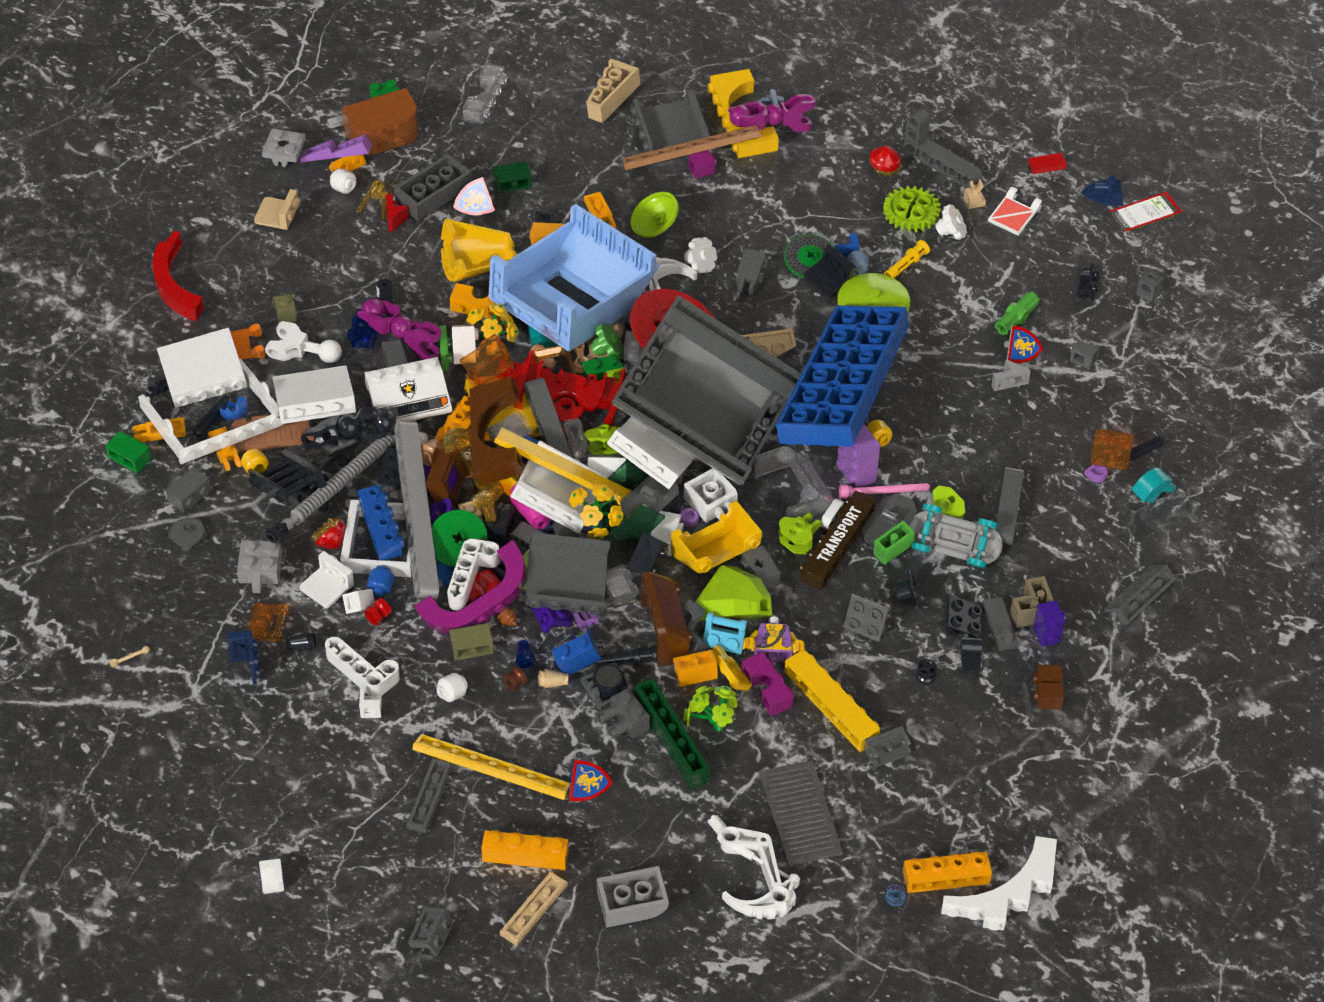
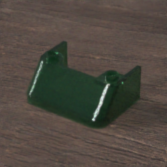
(641, 518)

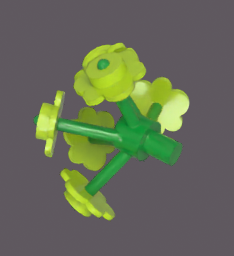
(718, 715)

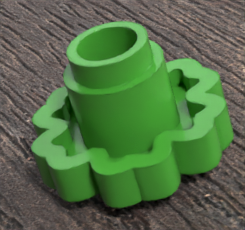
(606, 342)

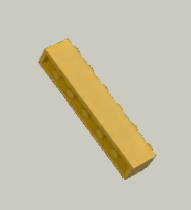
(831, 699)

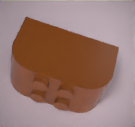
(385, 119)

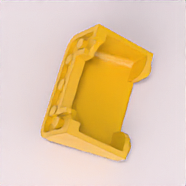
(717, 542)

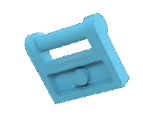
(729, 640)

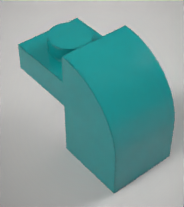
(1152, 485)

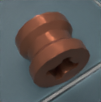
(514, 678)

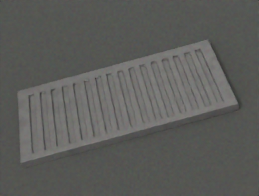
(800, 813)

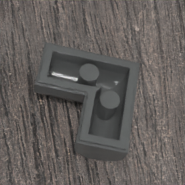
(692, 614)

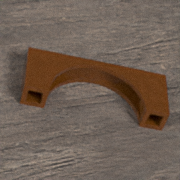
(485, 403)

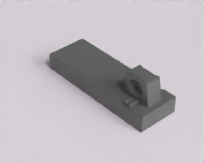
(1000, 624)

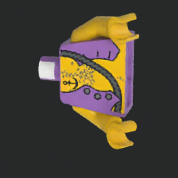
(774, 641)

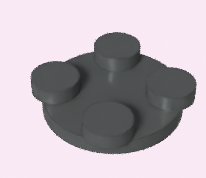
(187, 533)

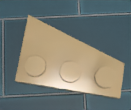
(774, 342)

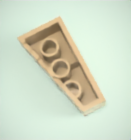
(612, 89)

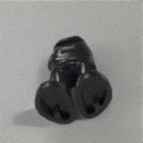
(329, 470)

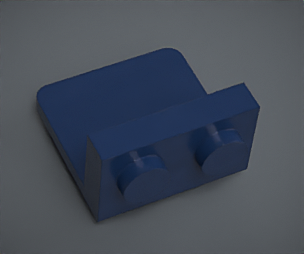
(243, 648)

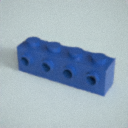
(380, 522)

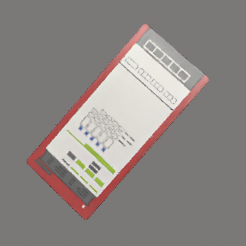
(1145, 211)

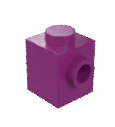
(702, 164)

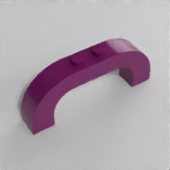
(485, 606)

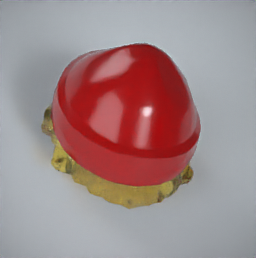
(885, 160)
(330, 535)

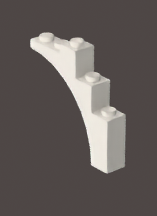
(1013, 895)

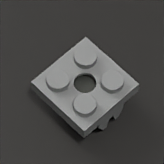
(283, 146)

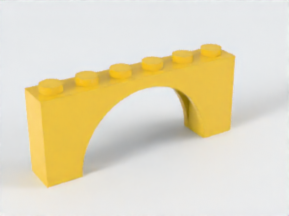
(725, 91)

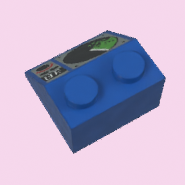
(576, 651)

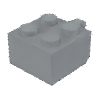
(259, 563)

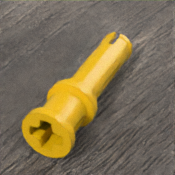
(912, 256)

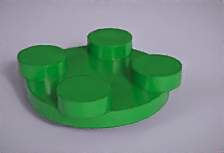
(383, 88)

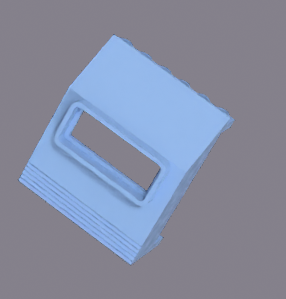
(589, 257)

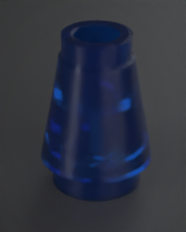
(524, 655)

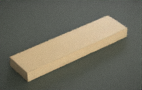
(533, 908)

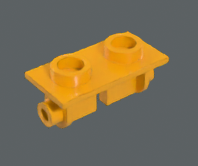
(348, 163)

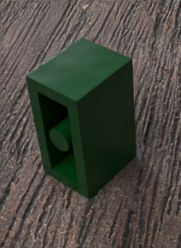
(512, 177)

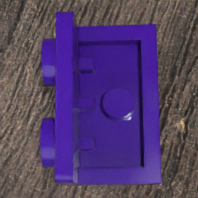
(548, 618)

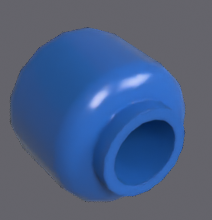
(380, 580)

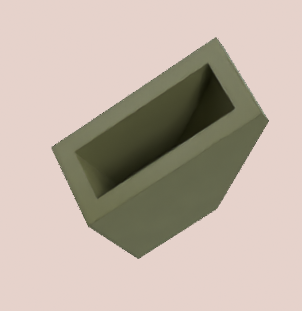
(284, 308)

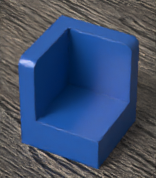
(853, 245)

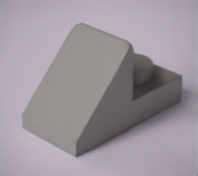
(1013, 376)

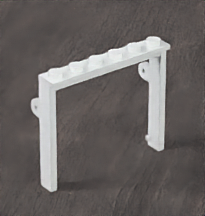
(225, 439)

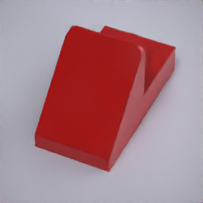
(395, 214)

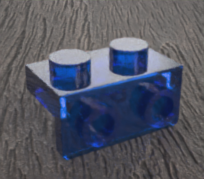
(361, 333)

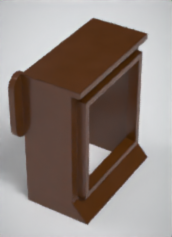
(439, 473)

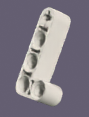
(472, 555)
(359, 670)

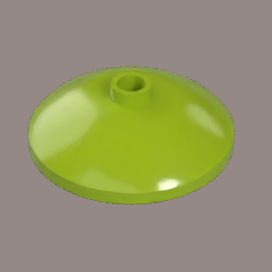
(654, 214)

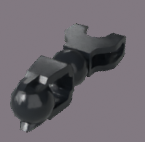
(349, 426)

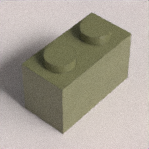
(471, 641)

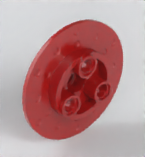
(651, 309)

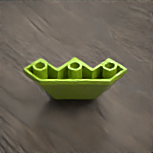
(735, 595)

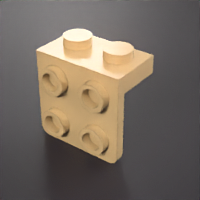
(278, 212)

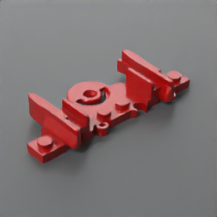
(568, 388)

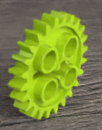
(923, 213)

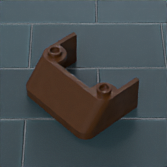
(667, 617)

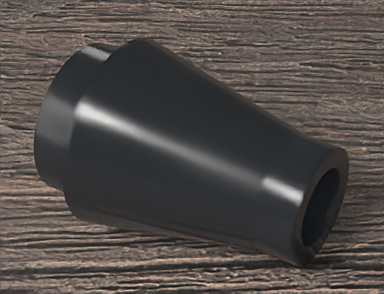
(304, 641)

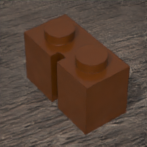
(1048, 689)

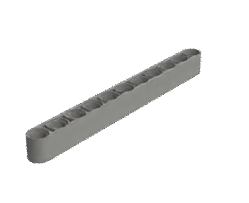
(416, 510)

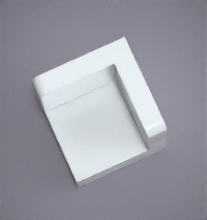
(358, 600)
(370, 705)
(271, 876)

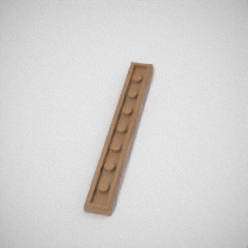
(691, 147)

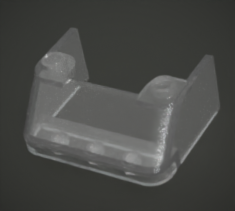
(814, 496)

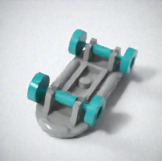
(956, 537)

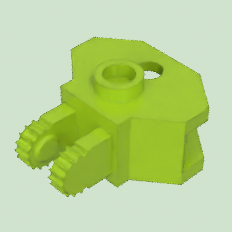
(599, 438)
(942, 496)
(799, 532)

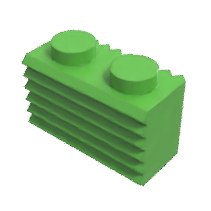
(893, 542)

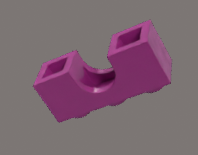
(761, 671)

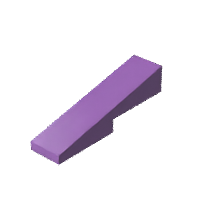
(328, 150)

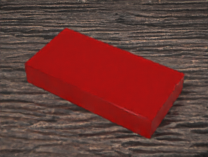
(1047, 163)

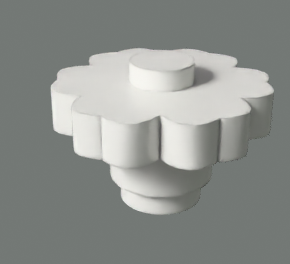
(951, 223)
(701, 255)

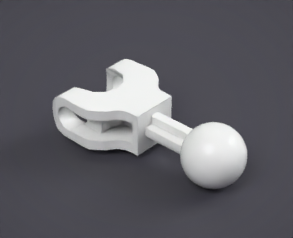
(296, 343)

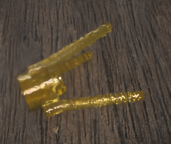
(376, 191)

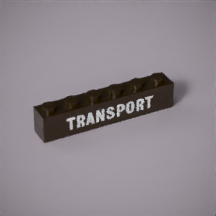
(837, 540)

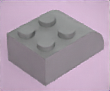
(632, 896)

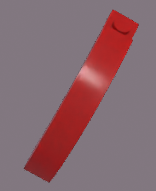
(172, 294)

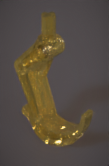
(485, 499)

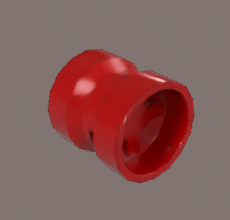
(376, 612)

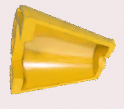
(470, 248)

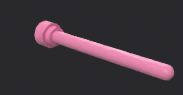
(845, 490)

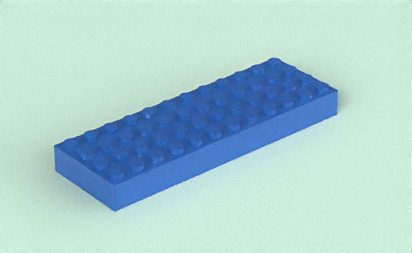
(843, 376)

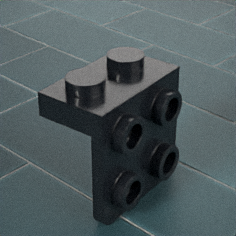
(830, 272)

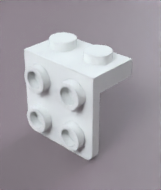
(328, 581)

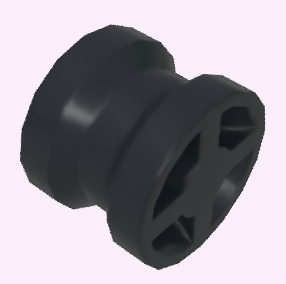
(930, 668)

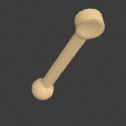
(114, 662)

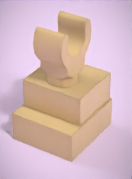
(973, 196)

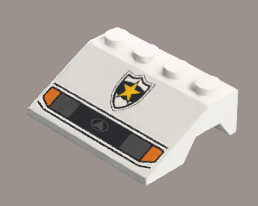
(410, 389)

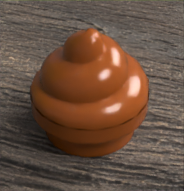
(508, 617)

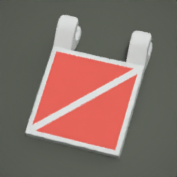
(1012, 214)

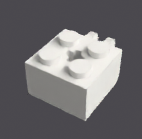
(710, 494)

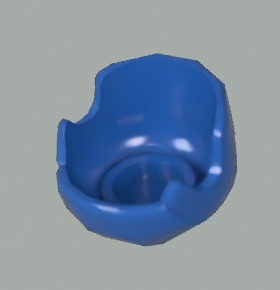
(236, 410)

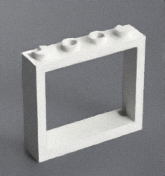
(363, 566)

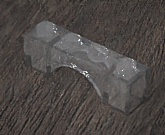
(478, 107)

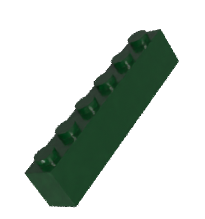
(672, 734)

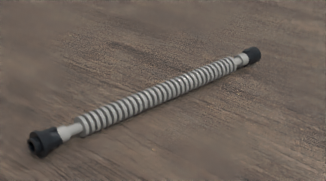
(277, 532)

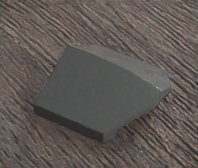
(339, 445)

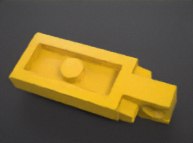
(731, 670)

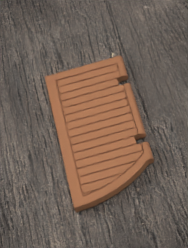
(282, 436)

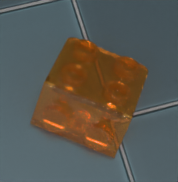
(1111, 449)

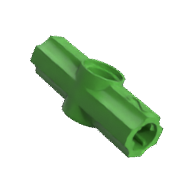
(1017, 313)

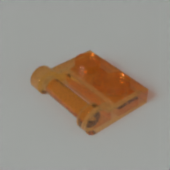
(262, 619)

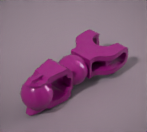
(787, 114)
(415, 334)

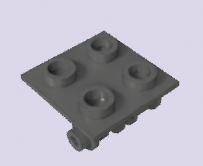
(866, 617)

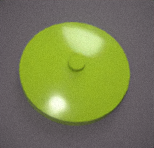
(873, 290)

